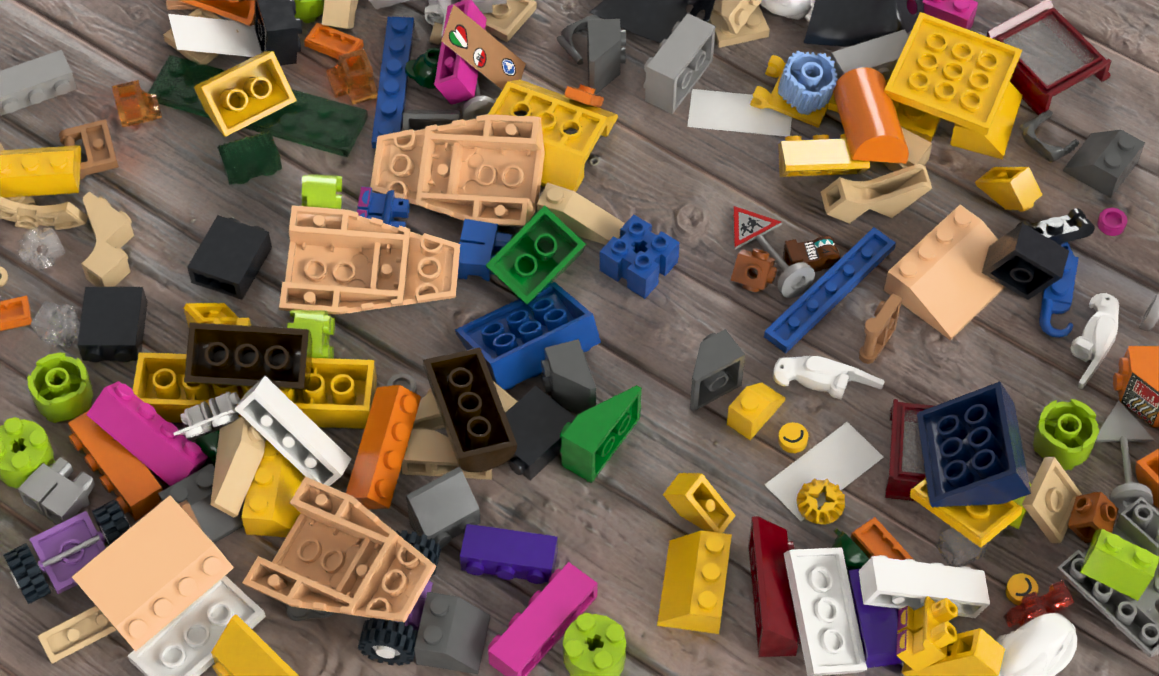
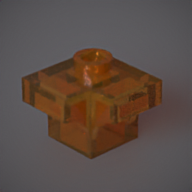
(353, 77)
(134, 104)

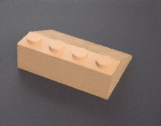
(944, 274)
(152, 572)

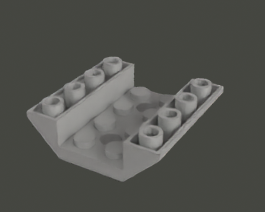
(1134, 618)

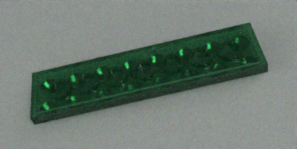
(307, 121)

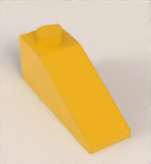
(971, 655)

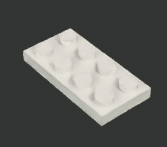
(825, 611)
(188, 640)

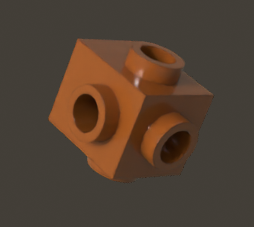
(745, 273)
(1092, 513)

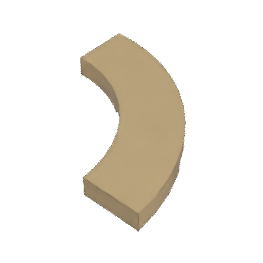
(31, 216)

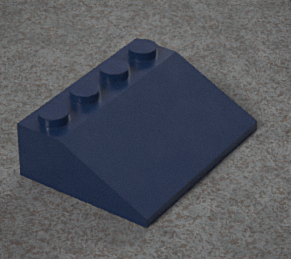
(973, 450)

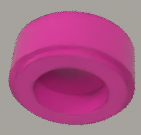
(1112, 221)

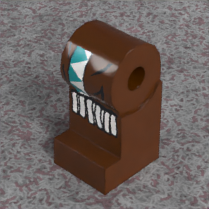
(817, 253)

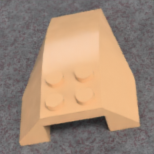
(466, 168)
(363, 264)
(342, 560)

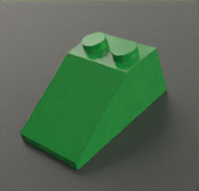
(536, 255)
(598, 433)

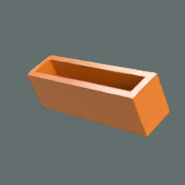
(383, 446)
(120, 469)

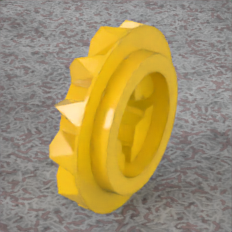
(829, 511)

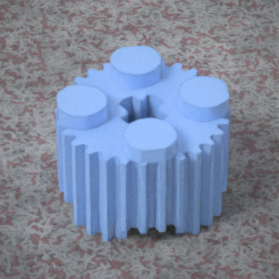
(808, 81)

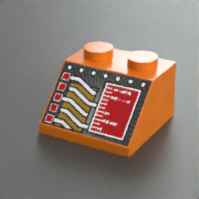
(1139, 382)

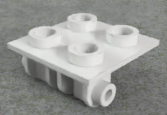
(201, 418)

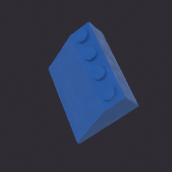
(518, 333)

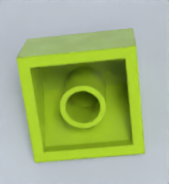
(1119, 564)

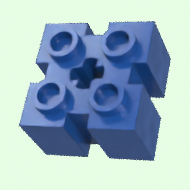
(639, 256)

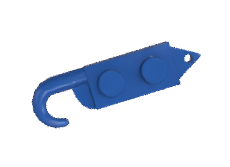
(1058, 297)

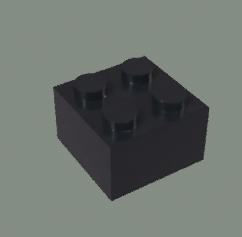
(278, 29)
(1025, 261)

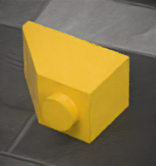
(1010, 187)
(753, 409)
(699, 502)

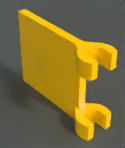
(763, 98)

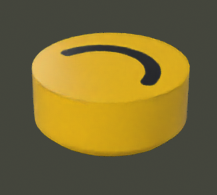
(793, 437)
(1019, 586)

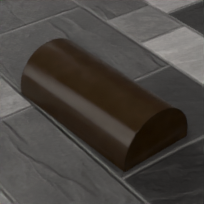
(248, 353)
(471, 410)

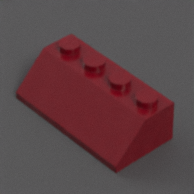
(772, 598)

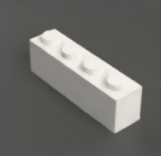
(292, 433)
(908, 582)

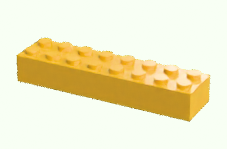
(336, 395)

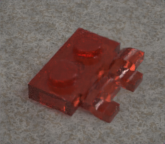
(1035, 606)

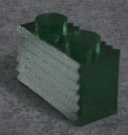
(249, 158)

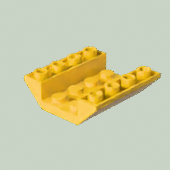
(563, 152)

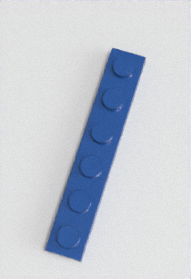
(393, 77)
(829, 290)

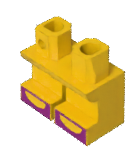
(925, 633)

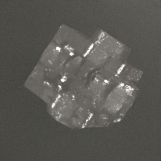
(50, 247)
(57, 324)

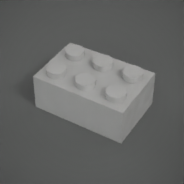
(679, 63)

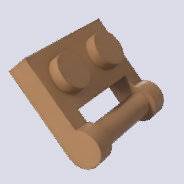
(97, 146)
(880, 329)

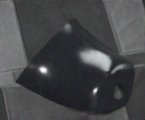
(651, 17)
(858, 20)

